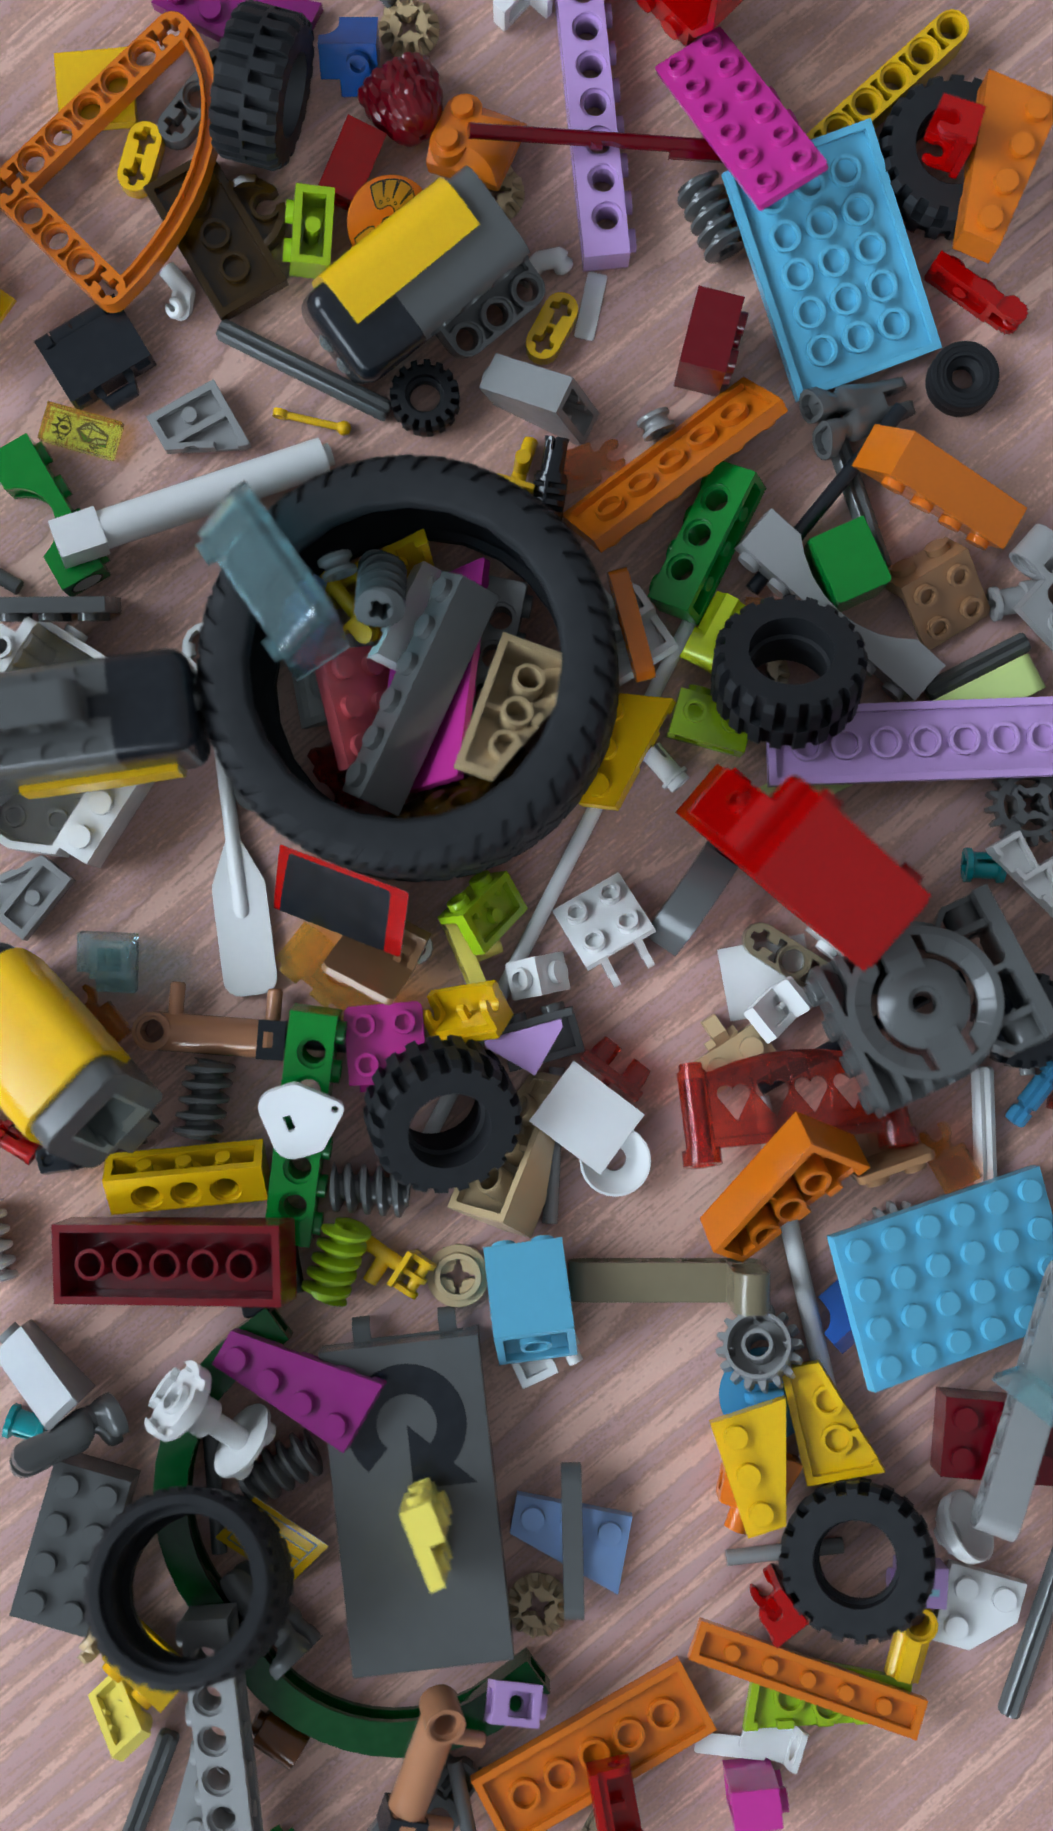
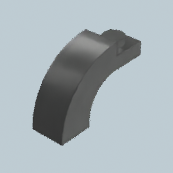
(692, 898)

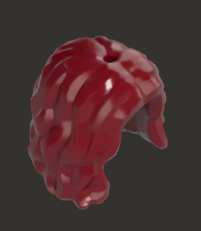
(403, 98)

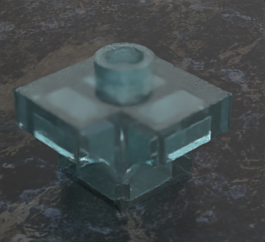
(109, 959)

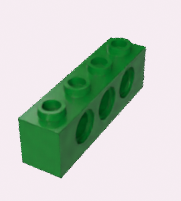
(726, 527)

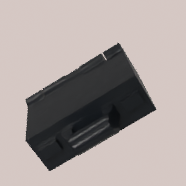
(96, 356)

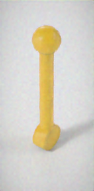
(342, 427)

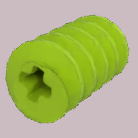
(338, 1261)

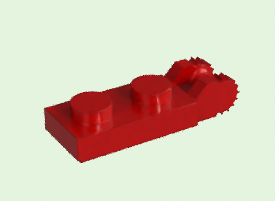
(976, 294)

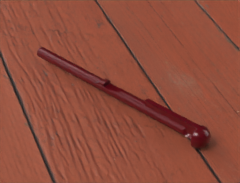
(678, 147)

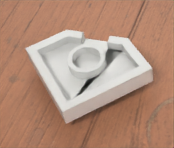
(978, 1605)

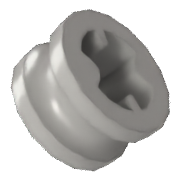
(655, 424)
(337, 565)

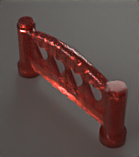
(711, 1125)

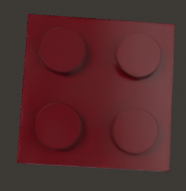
(712, 332)

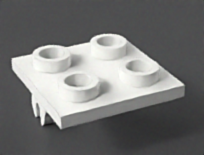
(604, 923)

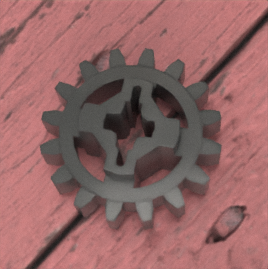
(1017, 817)

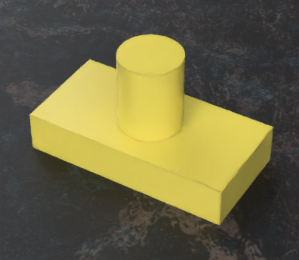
(464, 956)
(120, 1717)

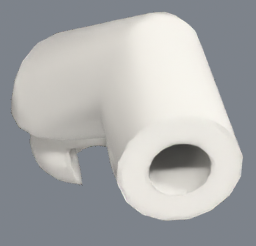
(182, 293)

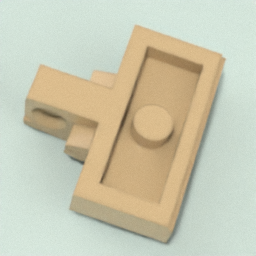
(729, 1044)

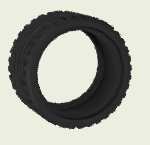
(111, 1596)

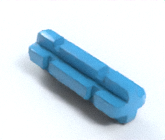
(1032, 1096)

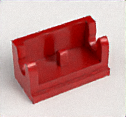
(955, 131)
(352, 160)
(777, 1609)
(613, 1794)

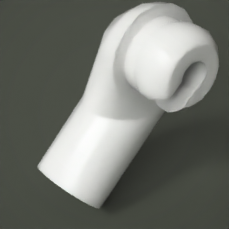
(551, 258)

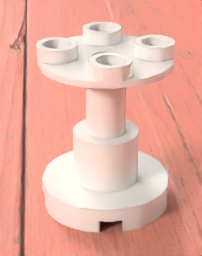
(184, 1405)

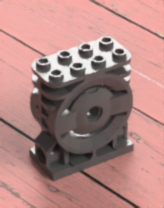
(897, 1078)

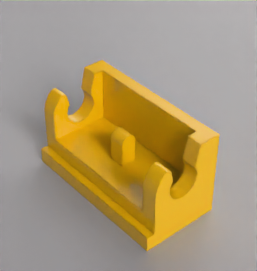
(468, 1011)

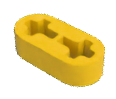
(133, 157)
(558, 332)

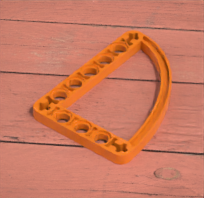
(83, 131)

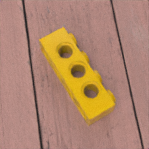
(186, 1176)

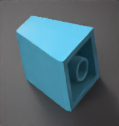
(530, 1300)

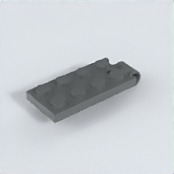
(59, 608)

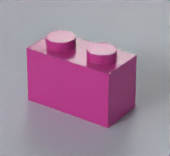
(754, 1794)

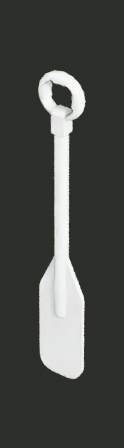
(239, 896)

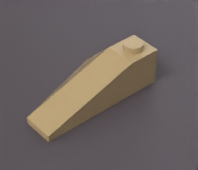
(511, 705)
(518, 1189)

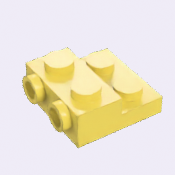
(426, 1523)

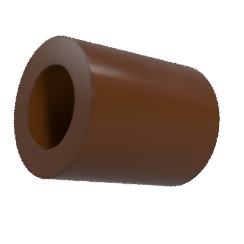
(277, 1738)

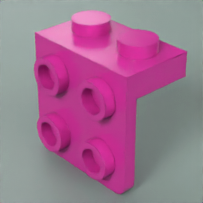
(377, 1033)

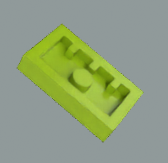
(485, 909)

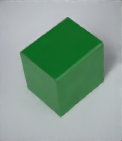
(847, 564)

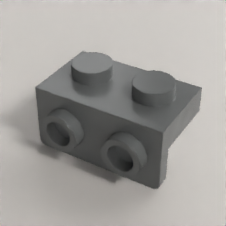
(568, 1040)

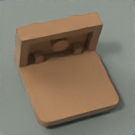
(939, 591)
(373, 970)
(890, 1161)

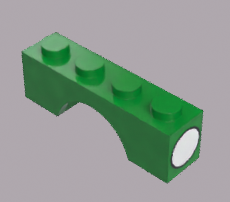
(27, 475)

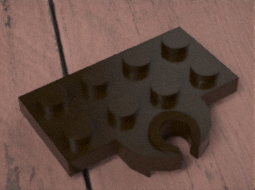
(228, 240)
(456, 793)

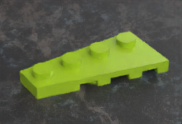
(774, 1709)

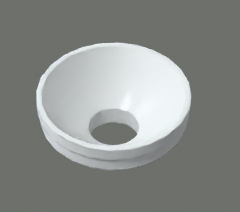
(629, 1176)
(955, 1530)

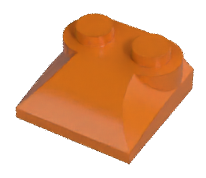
(452, 150)

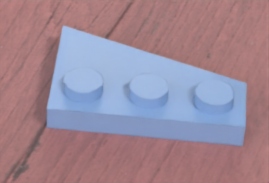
(605, 1535)

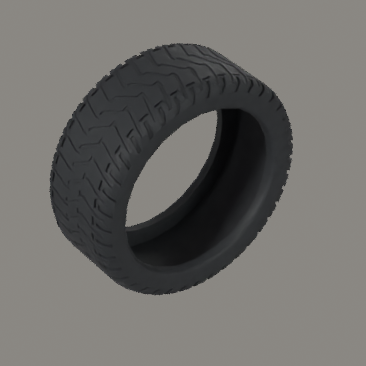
(367, 509)

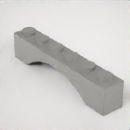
(778, 554)

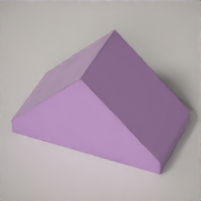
(528, 1045)

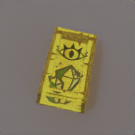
(80, 431)

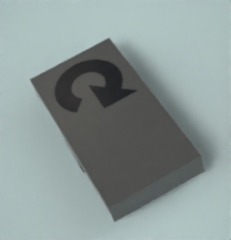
(422, 1426)

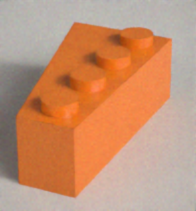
(1000, 161)
(940, 485)
(780, 1184)

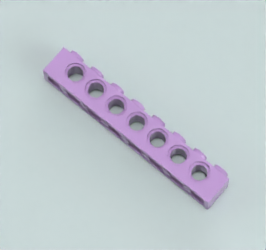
(599, 247)

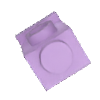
(532, 1707)

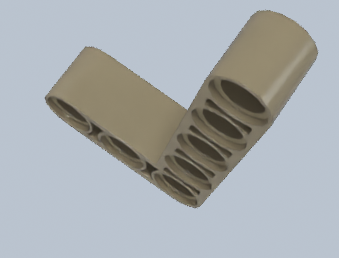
(670, 1280)

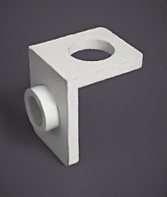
(781, 1745)

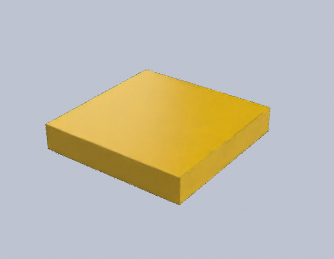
(79, 68)

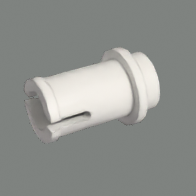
(665, 768)

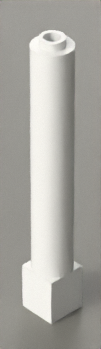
(91, 533)

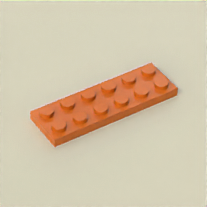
(674, 463)
(548, 1774)

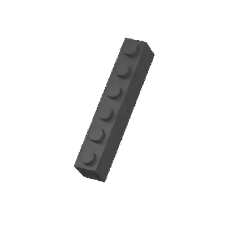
(420, 692)

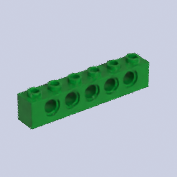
(304, 1025)

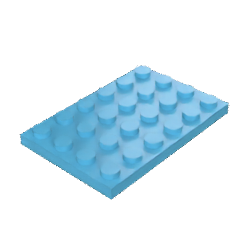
(837, 268)
(945, 1276)

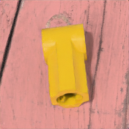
(909, 1650)

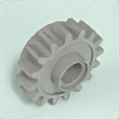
(762, 1369)

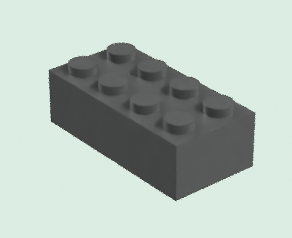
(76, 1509)

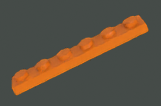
(807, 1678)

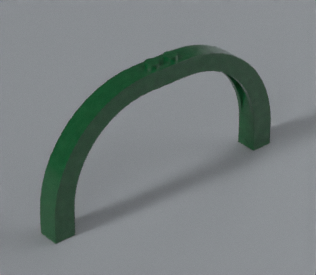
(293, 1698)

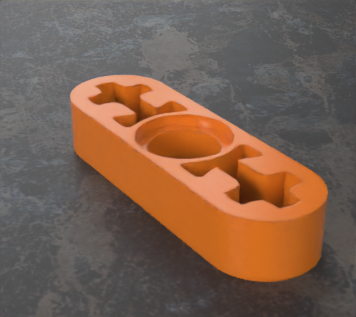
(631, 624)

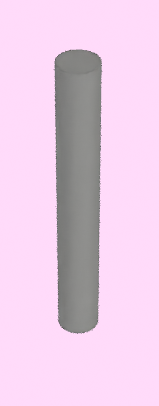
(772, 1552)

